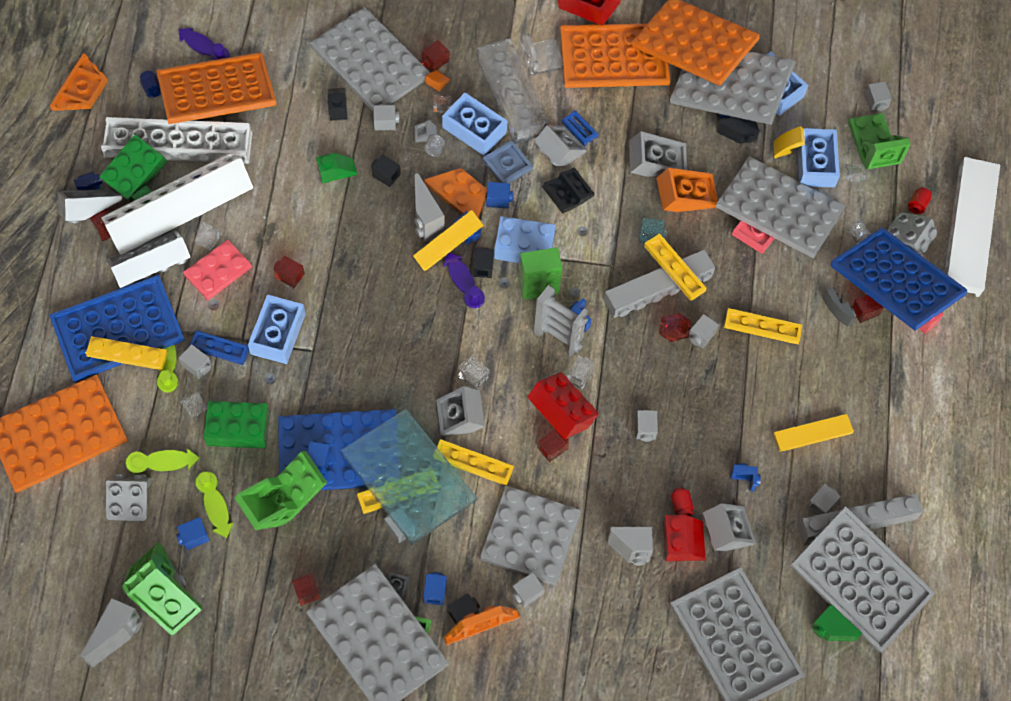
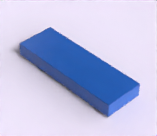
(220, 347)

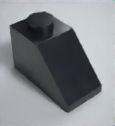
(337, 104)
(738, 129)

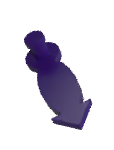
(203, 44)
(464, 281)

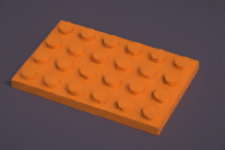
(695, 40)
(606, 57)
(215, 88)
(58, 433)

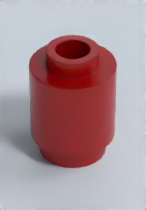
(920, 200)
(682, 502)

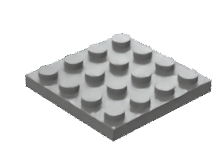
(530, 535)

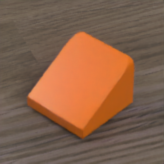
(436, 80)

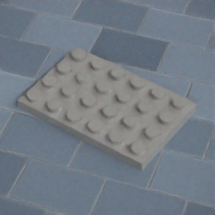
(369, 59)
(747, 93)
(781, 207)
(862, 579)
(377, 638)
(736, 639)

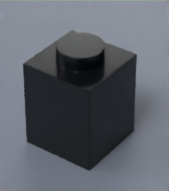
(385, 170)
(483, 263)
(462, 607)

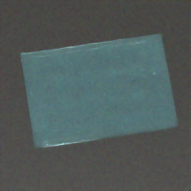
(408, 476)

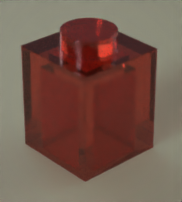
(435, 56)
(99, 225)
(288, 271)
(866, 308)
(675, 327)
(552, 445)
(306, 589)

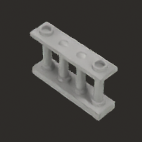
(555, 319)

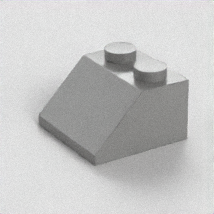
(559, 145)
(460, 412)
(728, 527)
(632, 543)

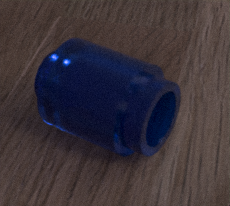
(150, 84)
(88, 181)

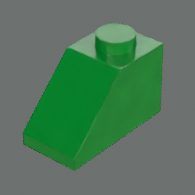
(335, 167)
(835, 626)

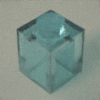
(651, 228)

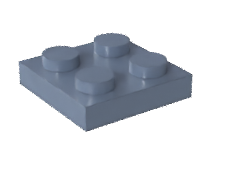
(507, 163)

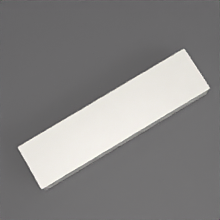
(180, 141)
(178, 204)
(972, 224)

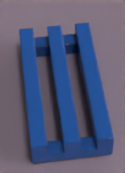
(575, 128)

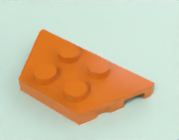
(80, 87)
(459, 190)
(474, 624)

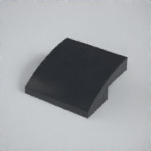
(568, 190)

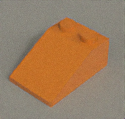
(686, 190)

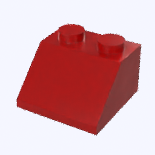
(683, 538)

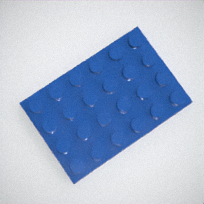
(898, 278)
(129, 315)
(334, 429)

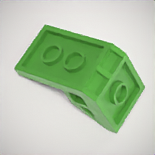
(875, 141)
(282, 497)
(157, 593)

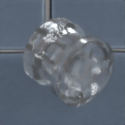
(434, 145)
(859, 231)

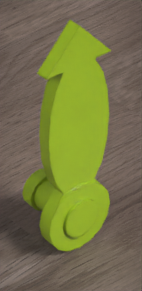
(167, 379)
(160, 461)
(214, 503)

